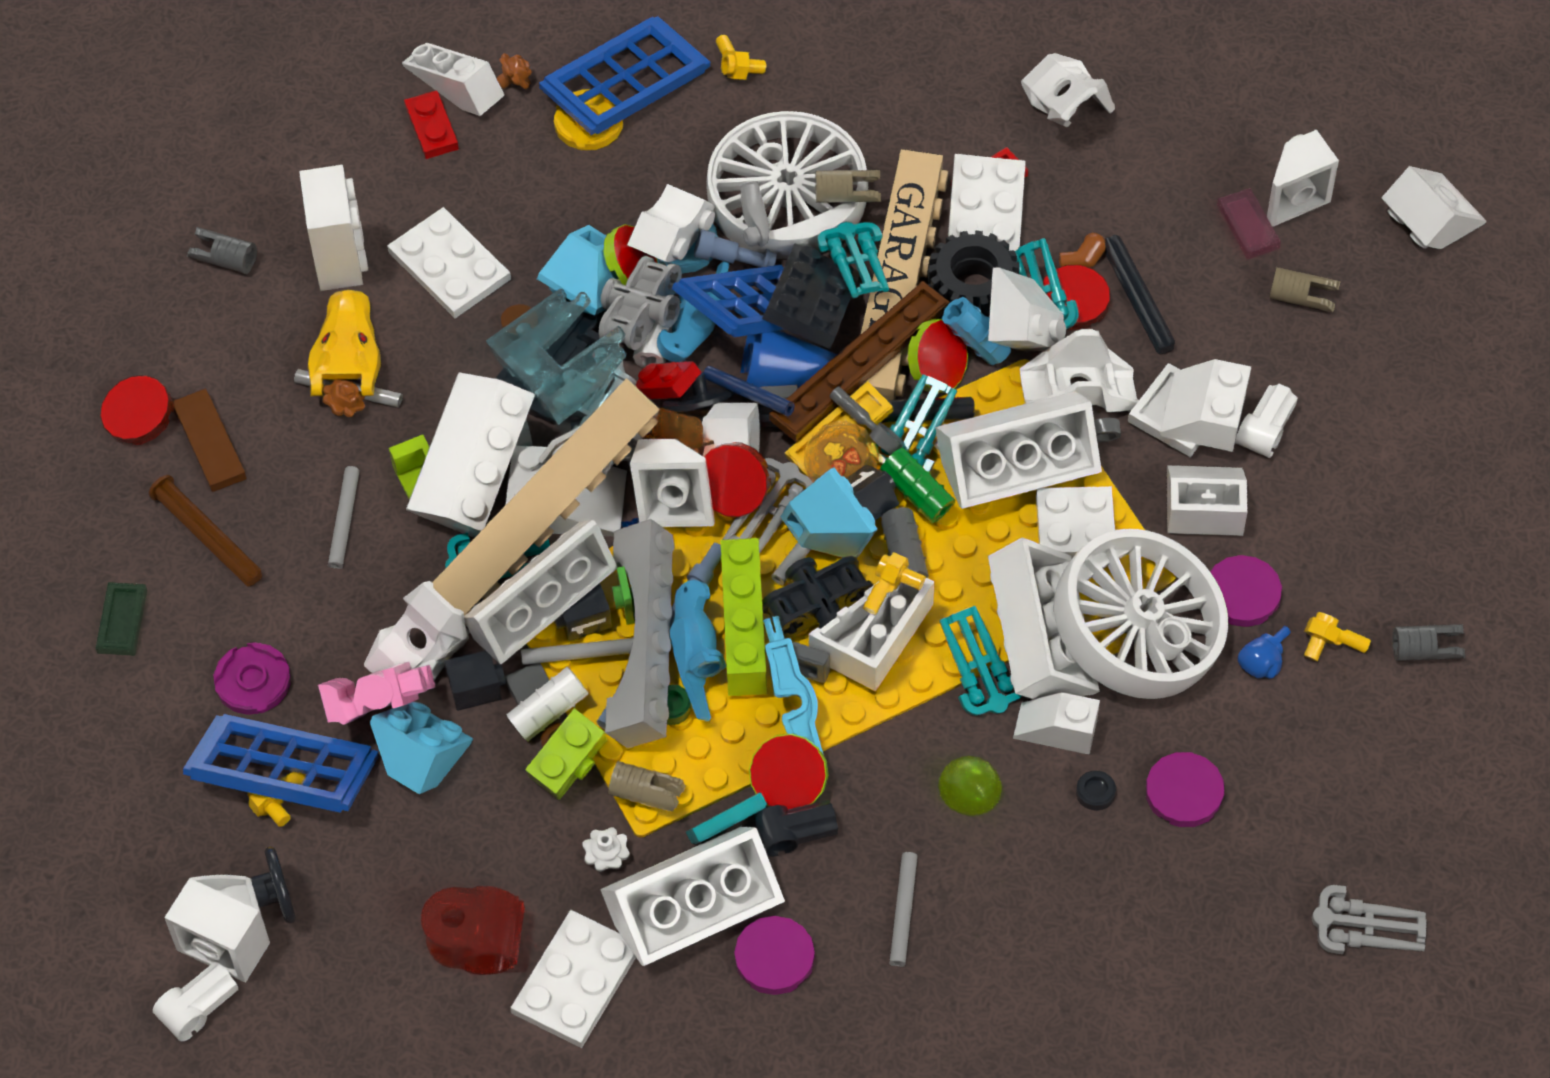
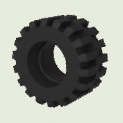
(965, 256)

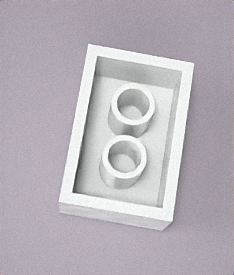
(333, 227)

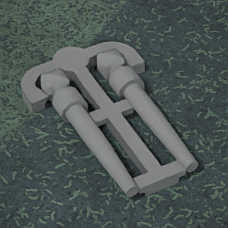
(788, 473)
(1324, 917)

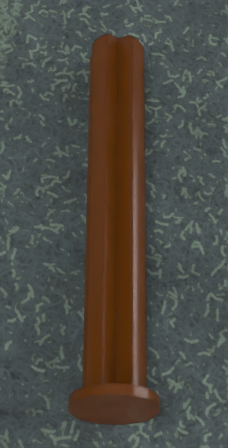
(205, 530)

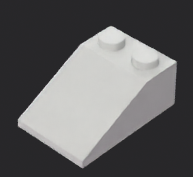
(601, 505)

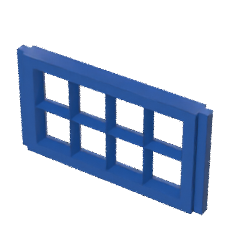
(575, 106)
(696, 288)
(342, 798)

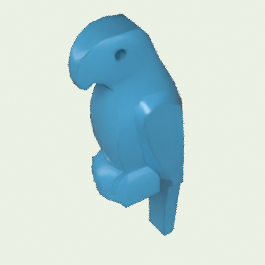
(688, 330)
(695, 644)

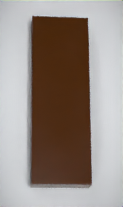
(209, 440)

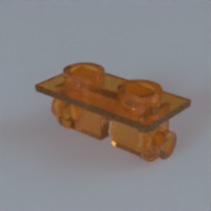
(680, 427)

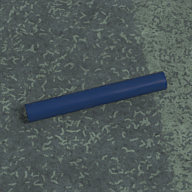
(749, 391)

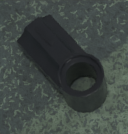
(787, 828)

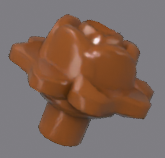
(515, 71)
(343, 397)

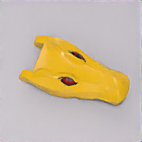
(345, 344)

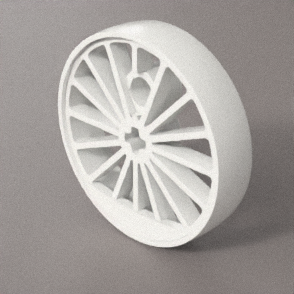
(783, 182)
(1139, 614)

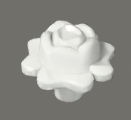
(606, 849)

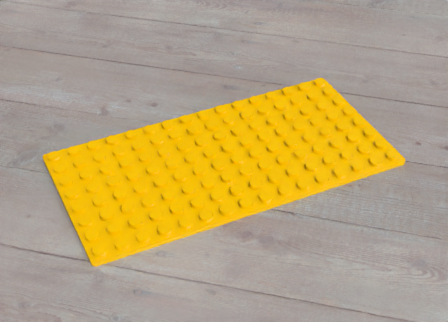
(717, 753)

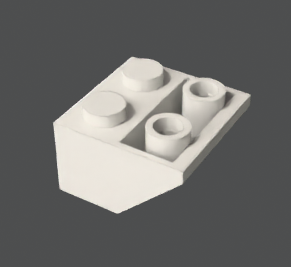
(1206, 500)

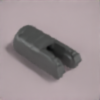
(225, 251)
(1422, 642)

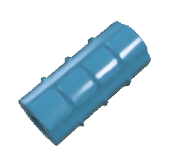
(973, 328)

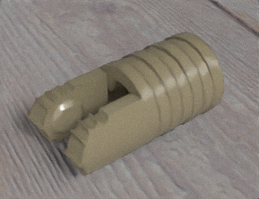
(838, 186)
(1294, 288)
(645, 786)

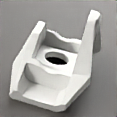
(1051, 76)
(1085, 356)
(438, 620)

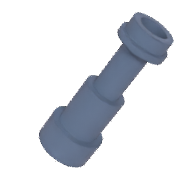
(709, 246)

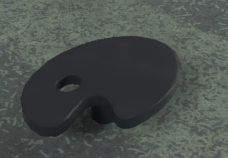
(699, 395)

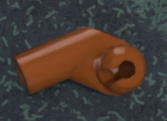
(1087, 254)

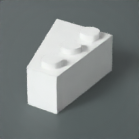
(869, 644)

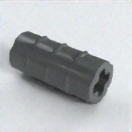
(903, 538)

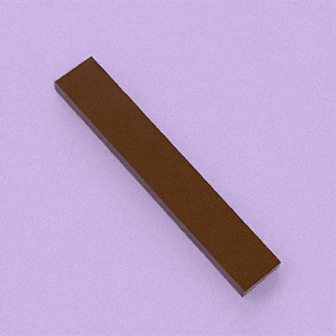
(860, 360)

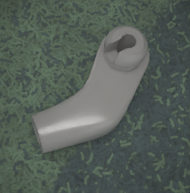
(754, 215)

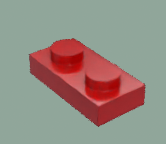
(431, 124)
(667, 379)

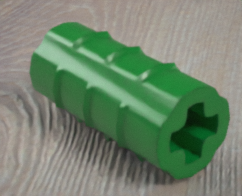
(918, 485)

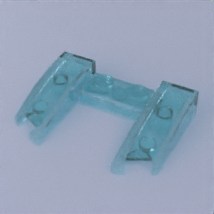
(558, 388)

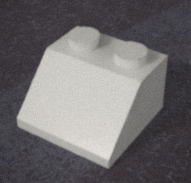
(1302, 178)
(1431, 208)
(1022, 314)
(1206, 404)
(671, 484)

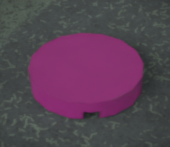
(1248, 588)
(246, 688)
(1184, 789)
(774, 955)

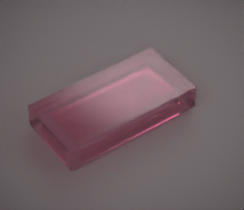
(1248, 223)

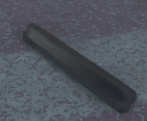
(1139, 295)

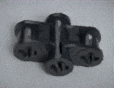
(815, 595)

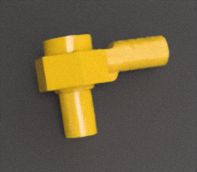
(737, 63)
(892, 572)
(1324, 629)
(270, 806)

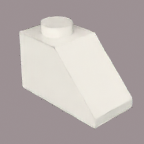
(1059, 722)

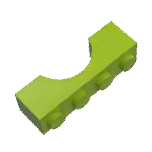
(743, 617)

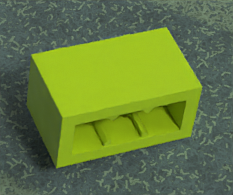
(567, 754)

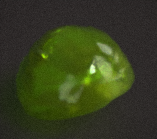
(970, 786)

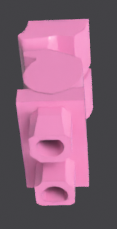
(386, 687)

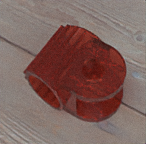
(474, 928)

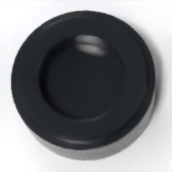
(1095, 790)

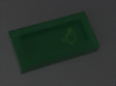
(121, 619)

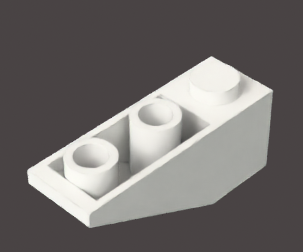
(456, 76)

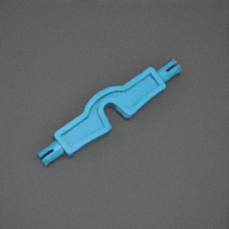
(789, 682)

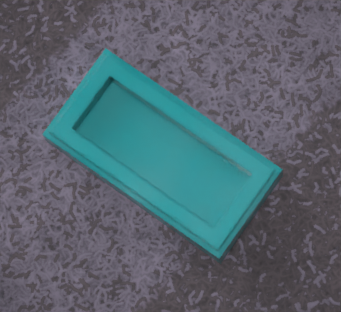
(726, 818)

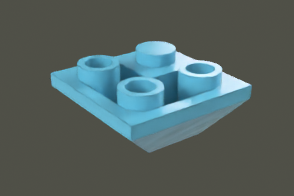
(579, 267)
(830, 517)
(418, 745)

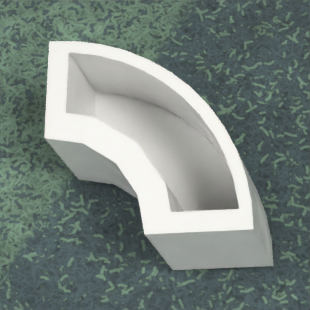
(672, 224)
(732, 424)

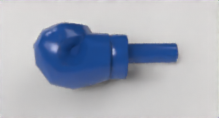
(1263, 655)

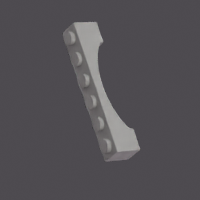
(639, 705)

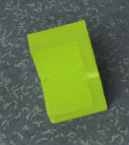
(408, 460)

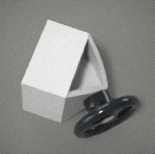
(222, 919)

